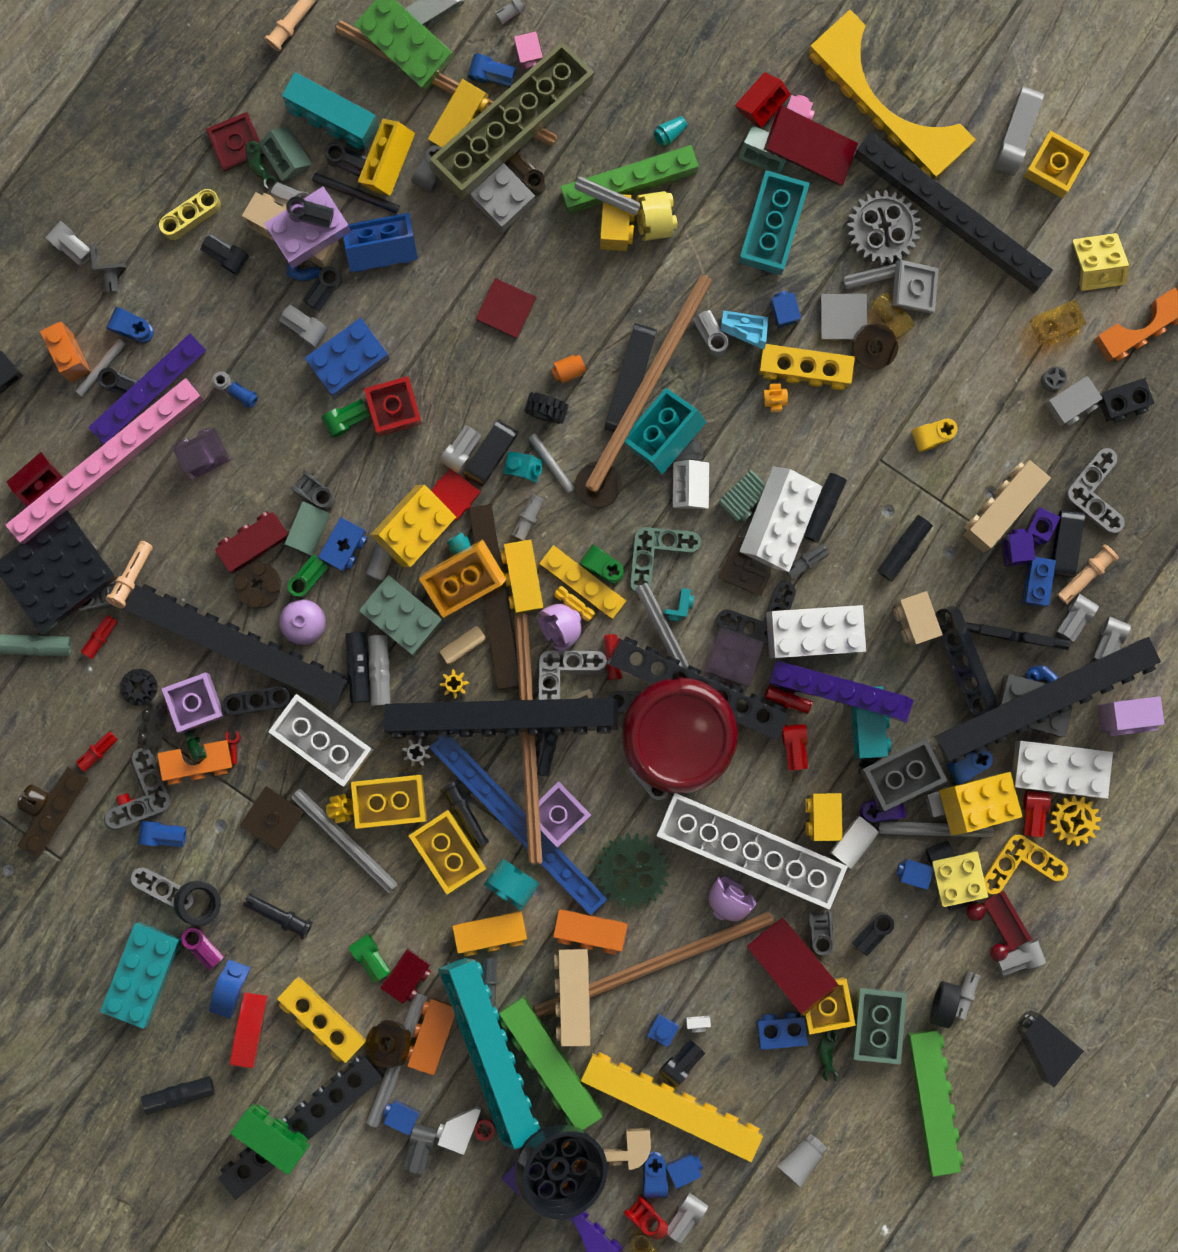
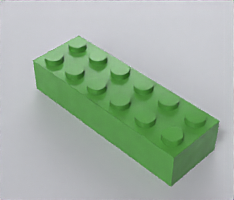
(550, 1063)

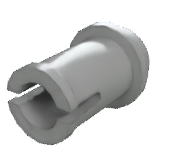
(510, 10)
(217, 378)

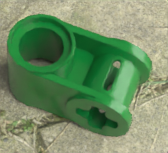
(599, 562)

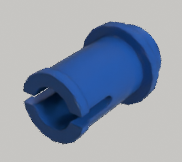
(242, 394)

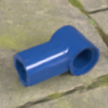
(485, 69)
(156, 834)

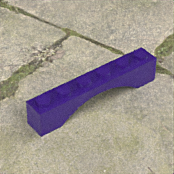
(147, 388)
(842, 691)
(592, 1234)

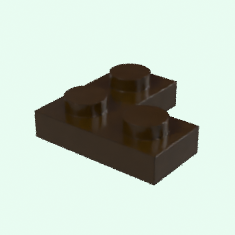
(740, 573)

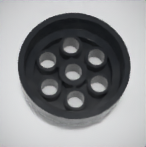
(584, 1180)

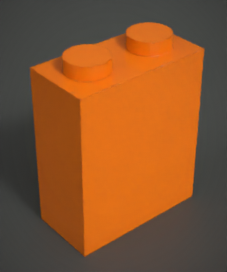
(65, 351)

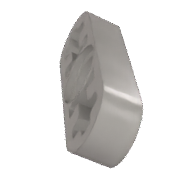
(153, 892)

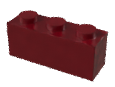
(251, 542)

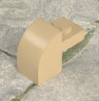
(637, 1149)

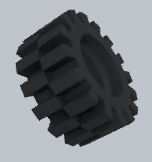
(546, 408)

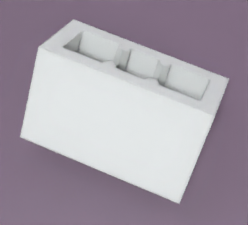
(690, 484)
(854, 842)

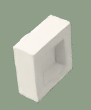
(698, 1023)

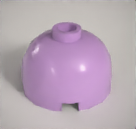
(302, 622)
(561, 625)
(729, 900)

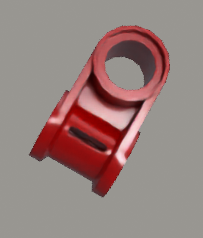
(644, 1215)

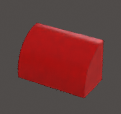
(763, 99)

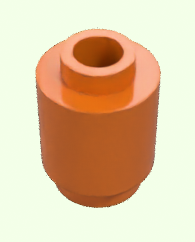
(568, 368)

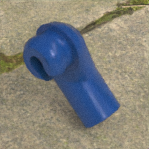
(303, 274)

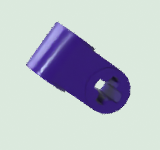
(890, 814)

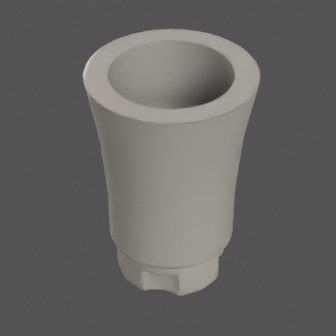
(802, 1160)

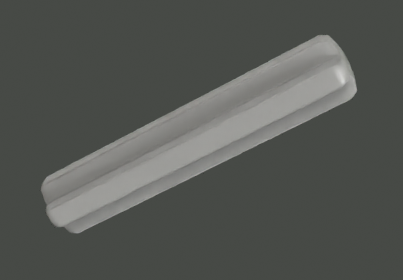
(607, 195)
(869, 276)

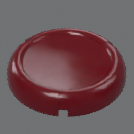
(679, 735)

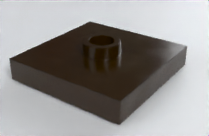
(272, 818)

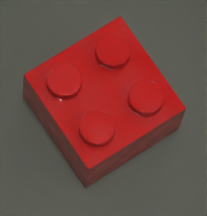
(393, 406)

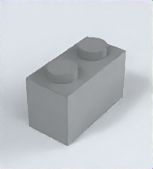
(1074, 401)

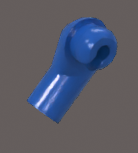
(1041, 673)

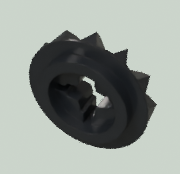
(149, 686)

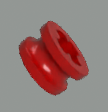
(479, 1135)

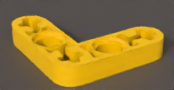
(1024, 855)

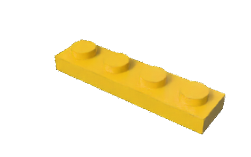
(582, 582)

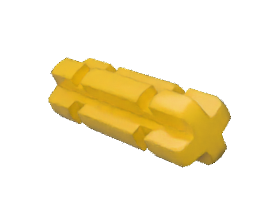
(574, 603)

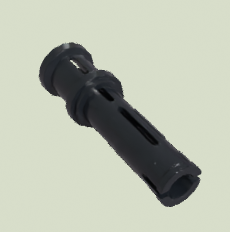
(460, 804)
(288, 921)

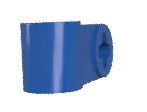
(127, 324)
(968, 768)
(655, 1180)

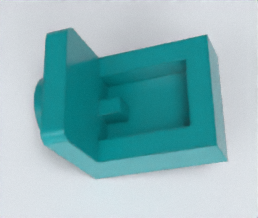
(523, 466)
(685, 602)

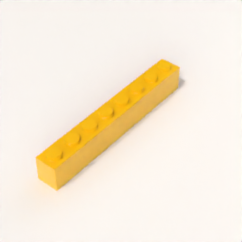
(672, 1107)

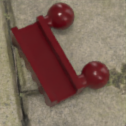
(1006, 921)

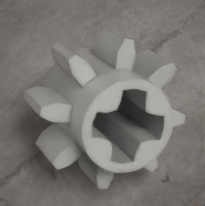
(410, 756)

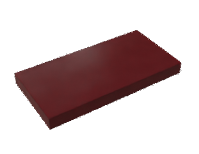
(810, 145)
(793, 966)

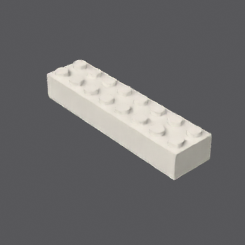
(751, 851)

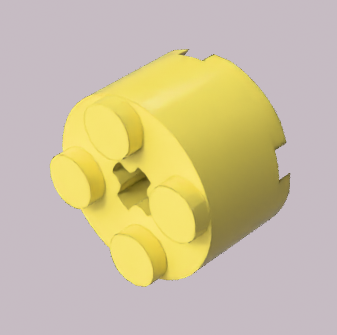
(655, 215)

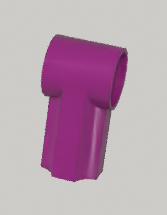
(204, 949)

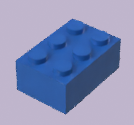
(347, 358)

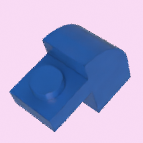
(228, 989)

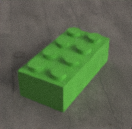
(405, 41)

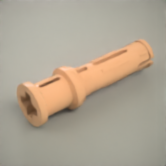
(285, 27)
(1095, 567)
(125, 583)

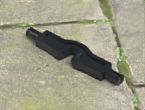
(1022, 637)

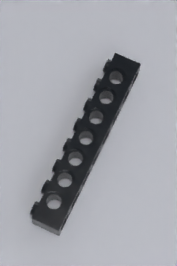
(771, 726)
(370, 1076)

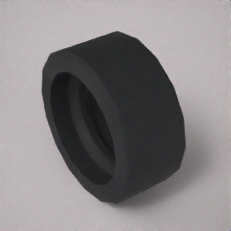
(214, 907)
(945, 1004)

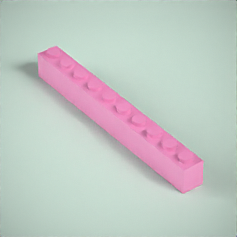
(105, 461)

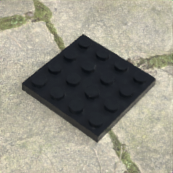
(55, 572)

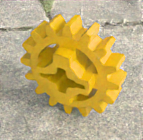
(1078, 812)

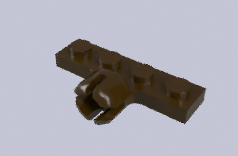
(48, 809)

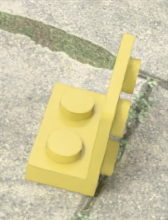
(1101, 261)
(960, 879)

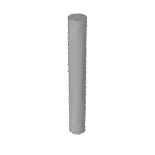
(104, 363)
(551, 463)

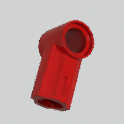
(795, 740)
(1036, 806)

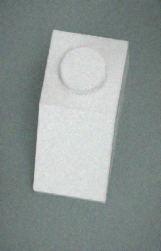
(458, 1130)

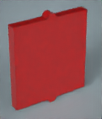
(455, 493)

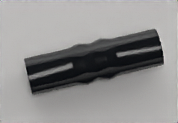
(824, 507)
(904, 548)
(357, 667)
(545, 750)
(177, 1095)

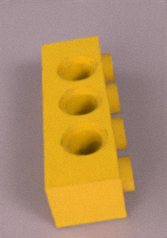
(841, 364)
(318, 1006)

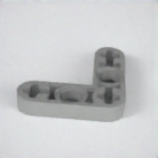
(1087, 490)
(554, 671)

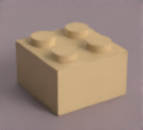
(917, 619)

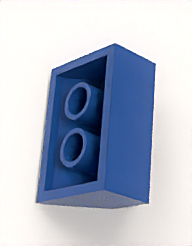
(380, 242)

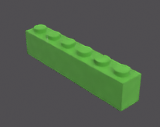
(634, 177)
(934, 1103)

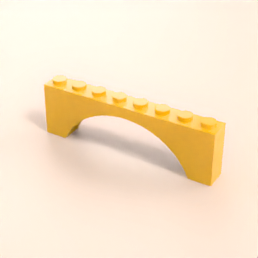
(928, 147)

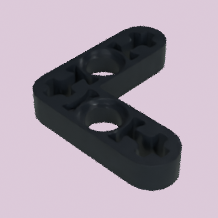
(760, 626)

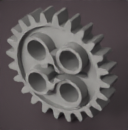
(903, 224)

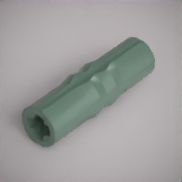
(35, 645)

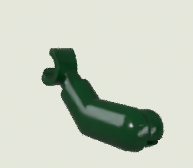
(254, 161)
(195, 752)
(825, 1049)

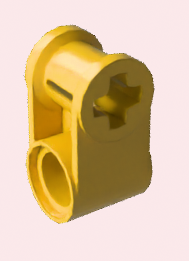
(930, 435)

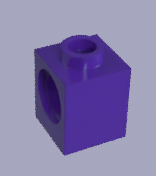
(1048, 519)

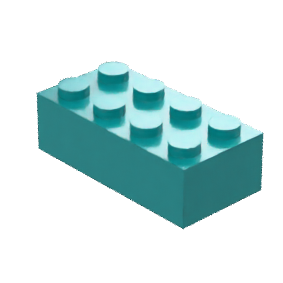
(330, 112)
(773, 222)
(141, 975)

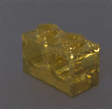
(1055, 318)

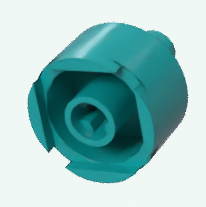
(511, 884)

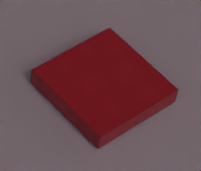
(230, 140)
(506, 308)

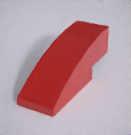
(249, 1030)

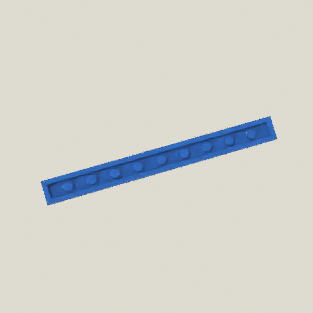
(515, 821)

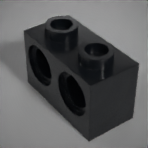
(1123, 395)

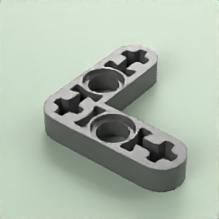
(146, 801)

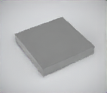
(915, 287)
(842, 315)

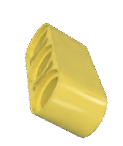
(196, 204)

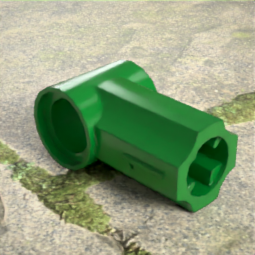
(340, 420)
(309, 574)
(366, 953)

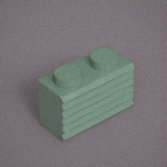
(742, 497)

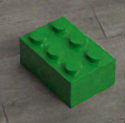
(270, 1138)

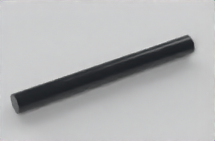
(356, 193)

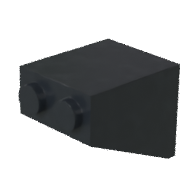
(1048, 1047)

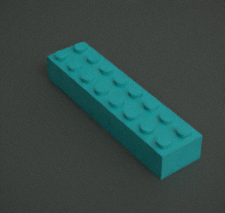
(489, 1052)

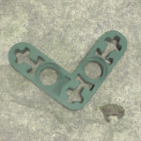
(656, 544)

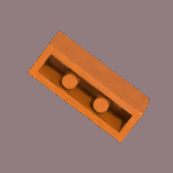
(590, 931)
(431, 1036)

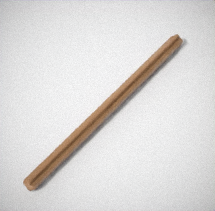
(441, 81)
(648, 383)
(528, 742)
(666, 959)

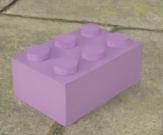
(303, 240)
(1131, 716)

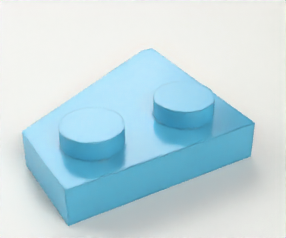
(746, 327)

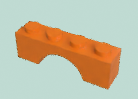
(1118, 340)

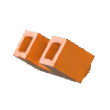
(174, 767)

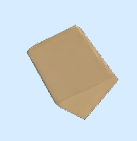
(463, 645)

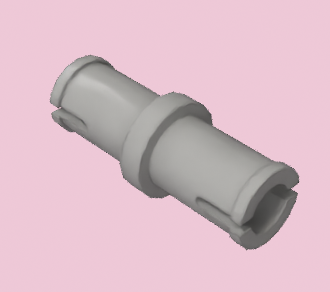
(528, 517)
(967, 994)

